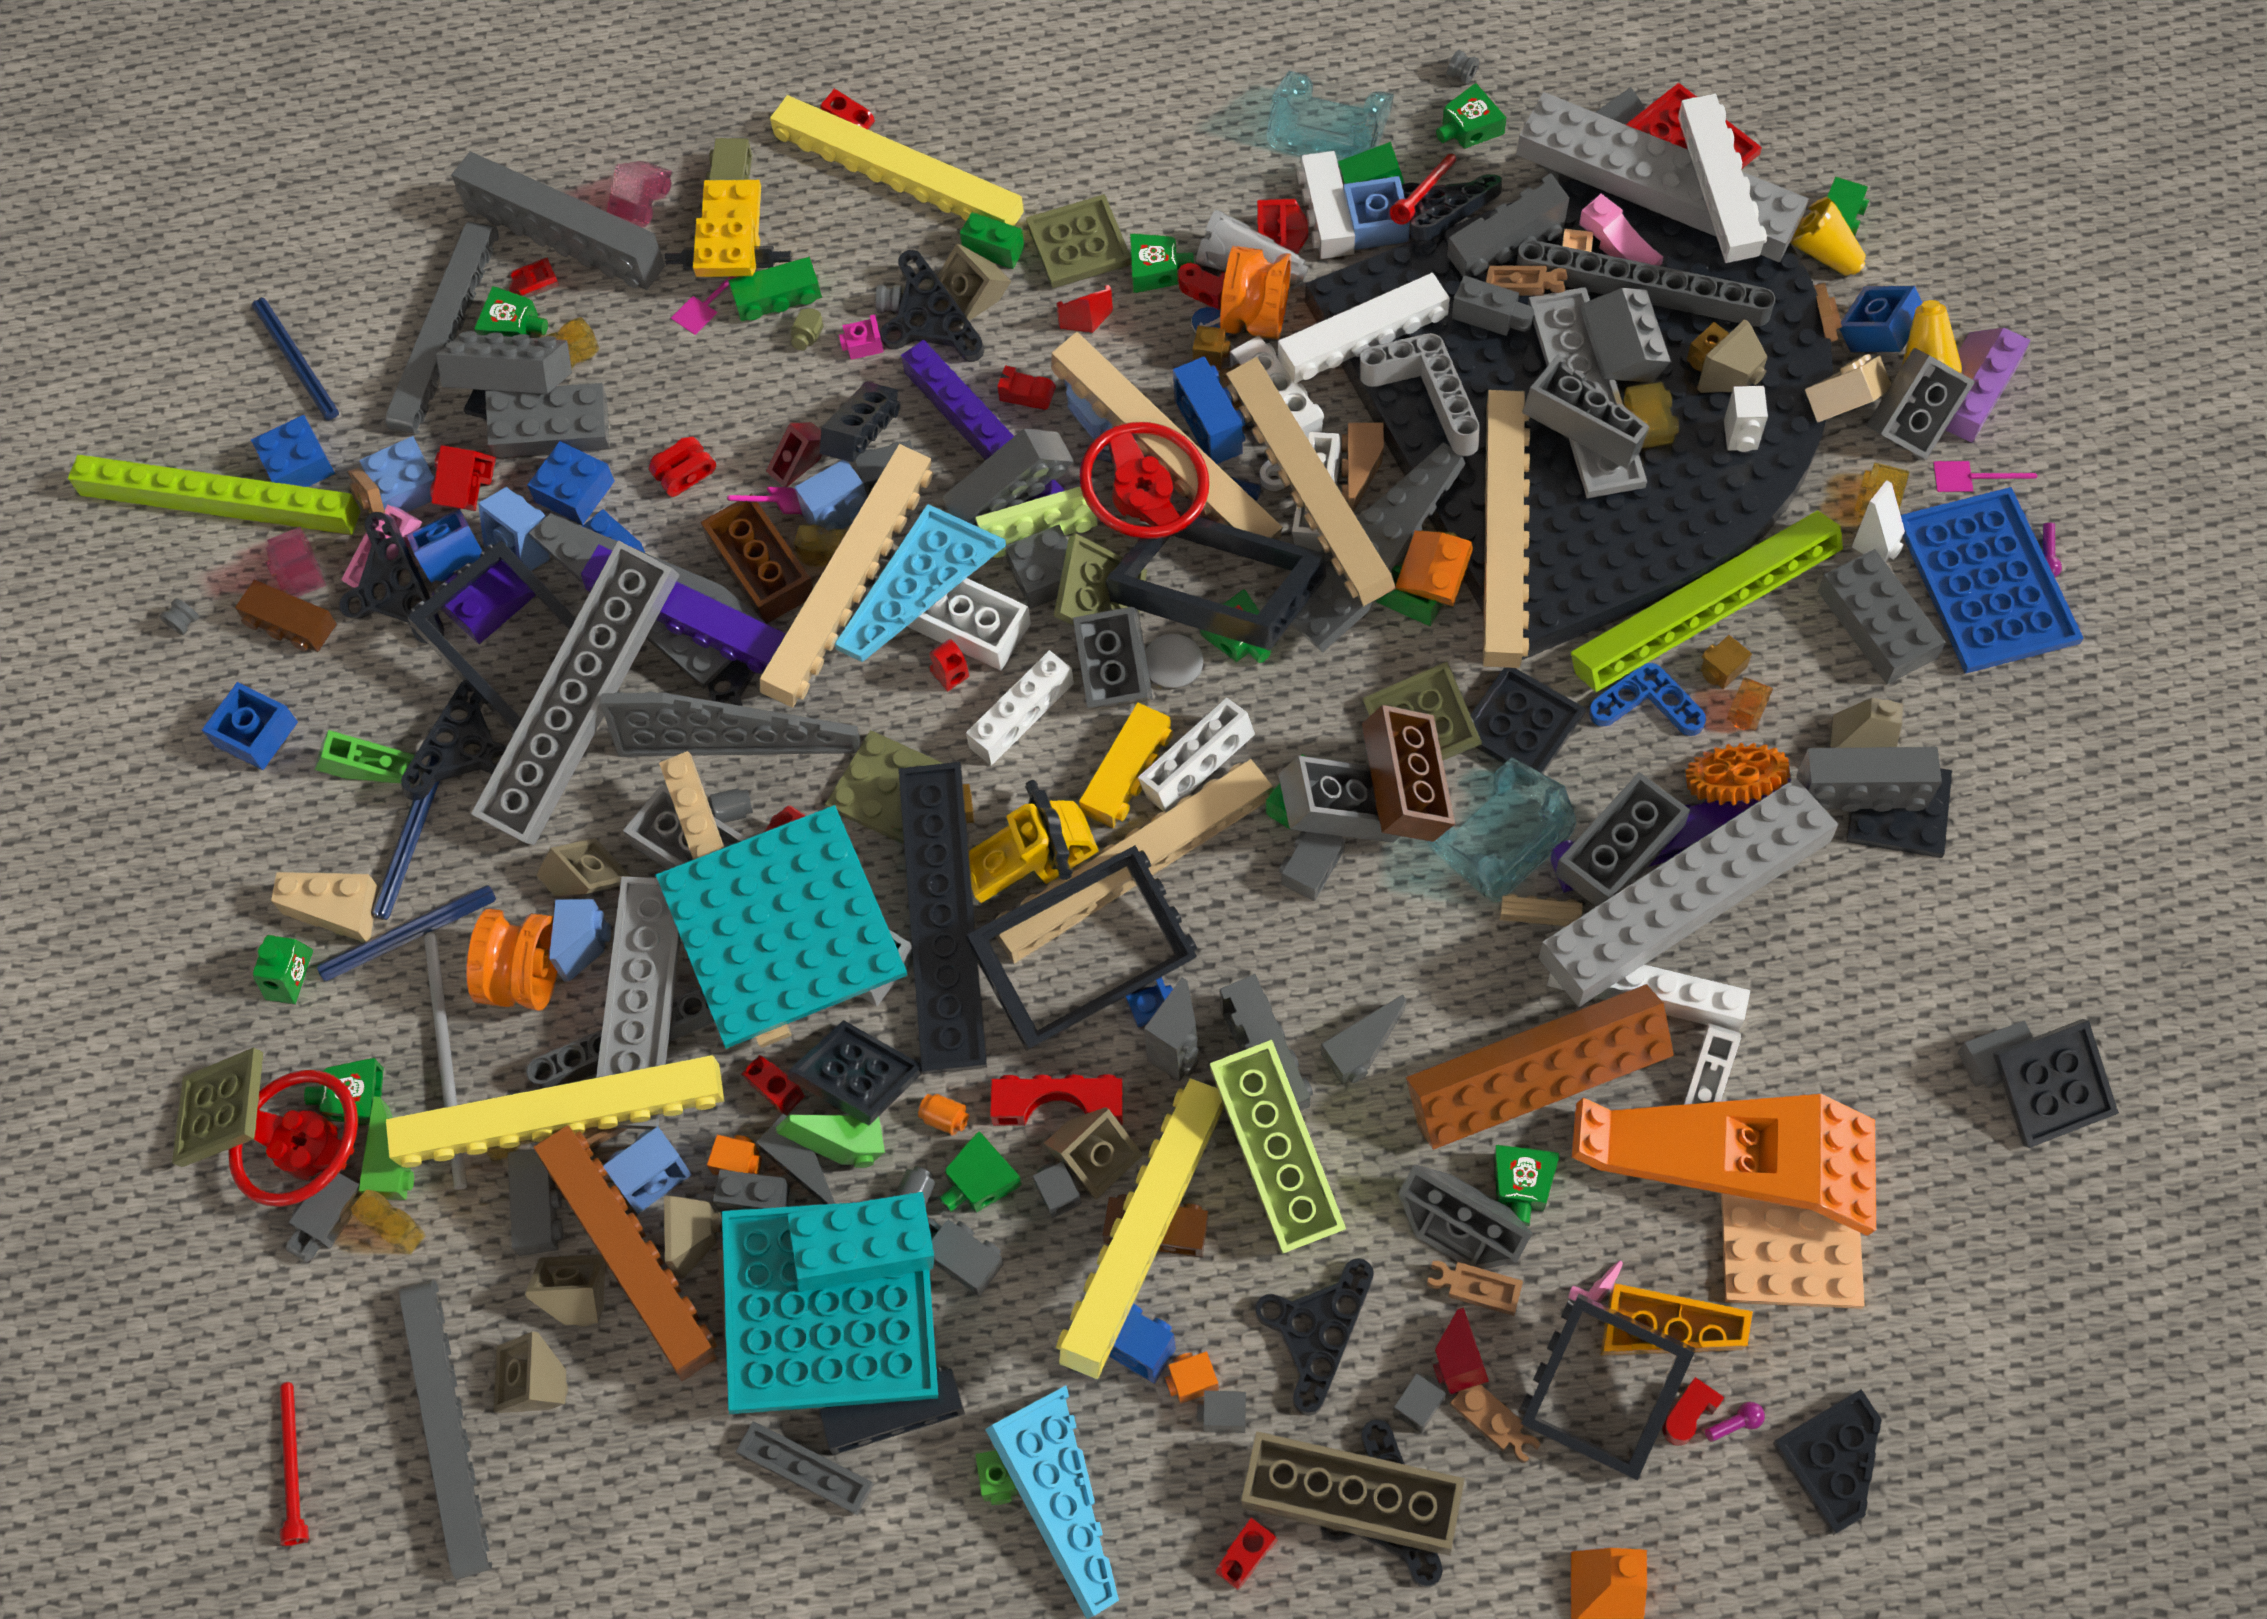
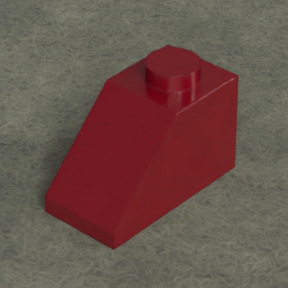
(795, 453)
(1459, 1356)

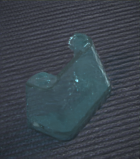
(1316, 125)
(1509, 832)

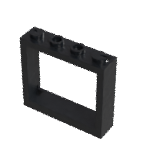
(1546, 1372)

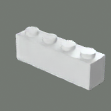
(1327, 205)

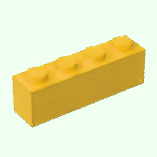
(1127, 759)

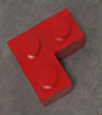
(460, 477)

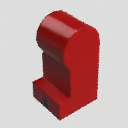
(847, 109)
(1201, 284)
(1025, 389)
(948, 662)
(773, 1084)
(1681, 1422)
(1245, 1554)

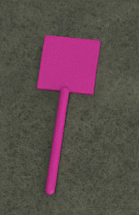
(697, 314)
(1957, 476)
(783, 496)

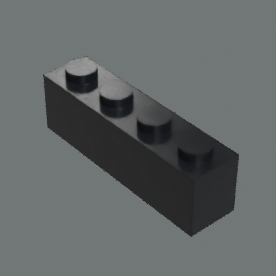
(865, 1424)

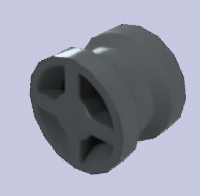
(1463, 66)
(888, 299)
(179, 616)

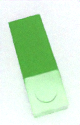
(361, 759)
(836, 1137)
(378, 1170)

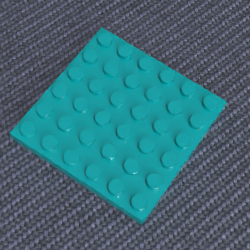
(781, 926)
(823, 1343)

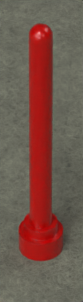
(1404, 209)
(294, 1526)

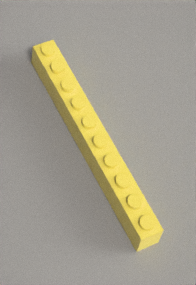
(893, 163)
(545, 1111)
(1141, 1230)

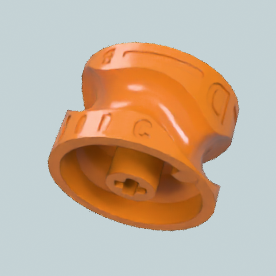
(1255, 293)
(511, 961)

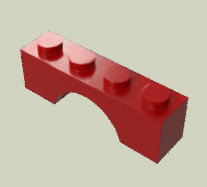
(1016, 1098)

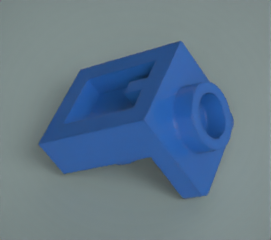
(1147, 1002)

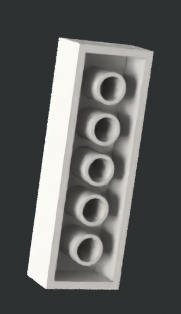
(972, 616)

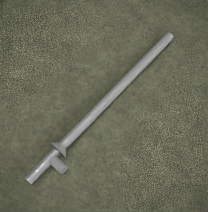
(443, 1045)

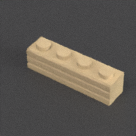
(1539, 910)

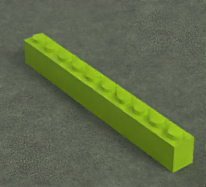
(215, 494)
(1707, 600)

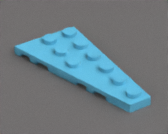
(925, 567)
(1046, 1469)

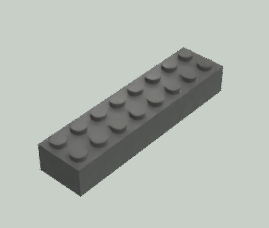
(558, 221)

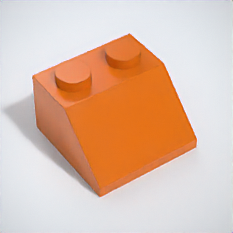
(1435, 566)

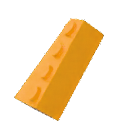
(1691, 1321)

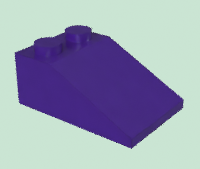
(488, 602)

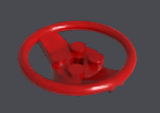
(1137, 471)
(299, 1141)

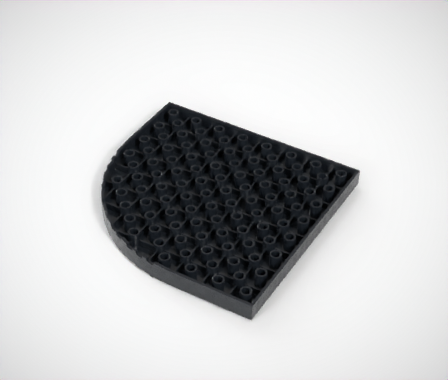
(1700, 501)

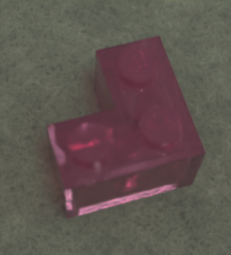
(634, 190)
(294, 563)

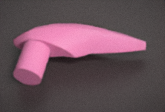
(1600, 1287)

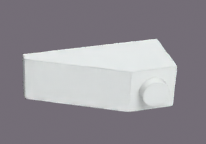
(1881, 525)
(1713, 1065)

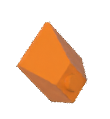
(1608, 1583)

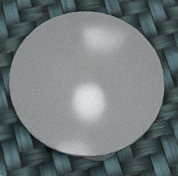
(1173, 661)

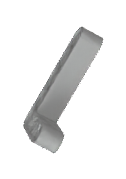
(1427, 358)

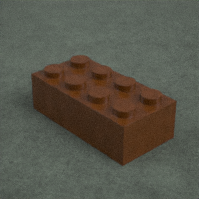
(758, 559)
(1407, 773)

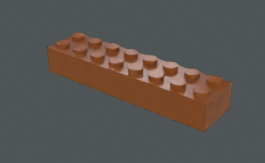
(1540, 1066)
(628, 1257)

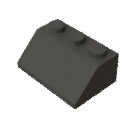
(1625, 336)
(1920, 403)
(1113, 658)
(1172, 1034)

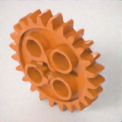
(1737, 773)

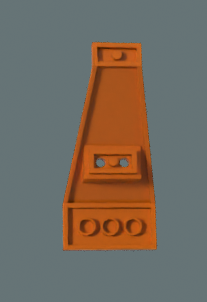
(1763, 1149)

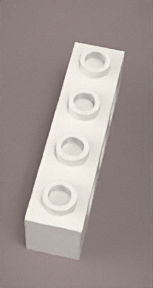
(1295, 395)
(1329, 451)
(1020, 708)
(1196, 755)

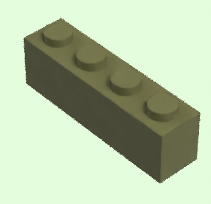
(730, 159)

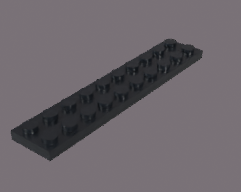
(941, 918)

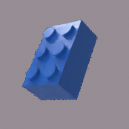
(1208, 410)

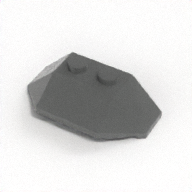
(1462, 1220)

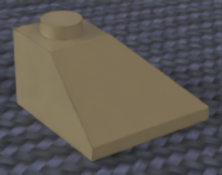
(972, 281)
(1734, 362)
(1867, 725)
(580, 869)
(1094, 1150)
(688, 1232)
(569, 1288)
(528, 1376)

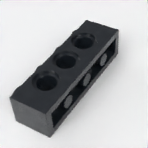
(859, 421)

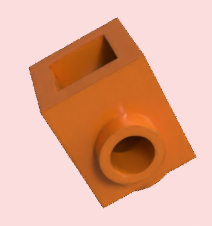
(734, 1154)
(1191, 1376)

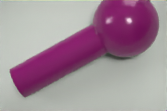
(2049, 548)
(1748, 1415)

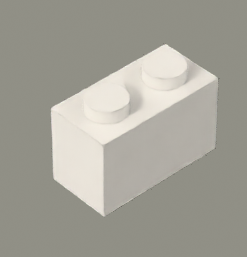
(1745, 418)

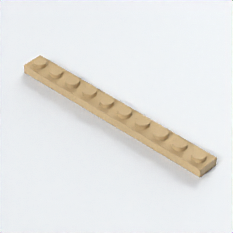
(700, 831)

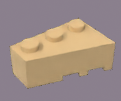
(1852, 387)
(328, 901)

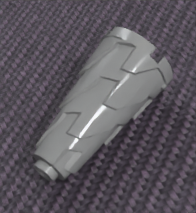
(1227, 232)

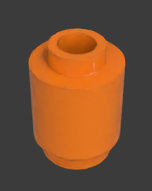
(943, 1113)

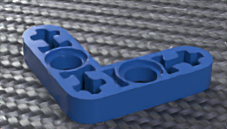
(1644, 690)

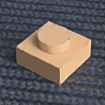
(1578, 239)

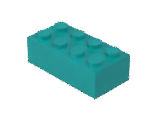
(860, 1241)

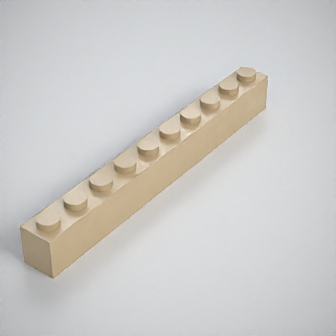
(1123, 403)
(1311, 483)
(1505, 530)
(845, 577)
(1163, 841)

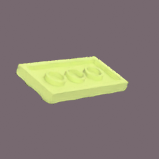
(1034, 516)

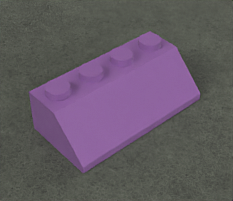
(1991, 361)

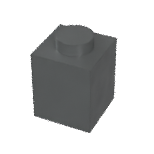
(1056, 1188)
(1419, 1402)
(1222, 1411)

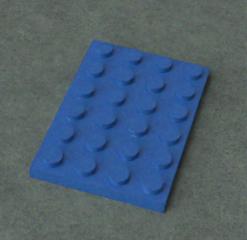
(1989, 580)

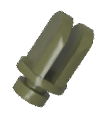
(806, 328)

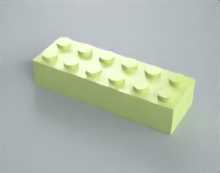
(1277, 1146)

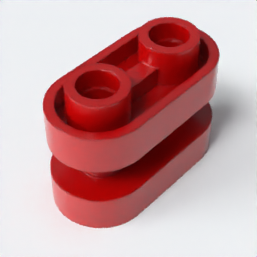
(681, 466)

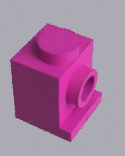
(861, 338)

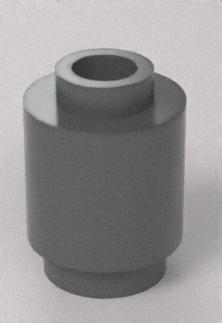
(730, 805)
(916, 1181)

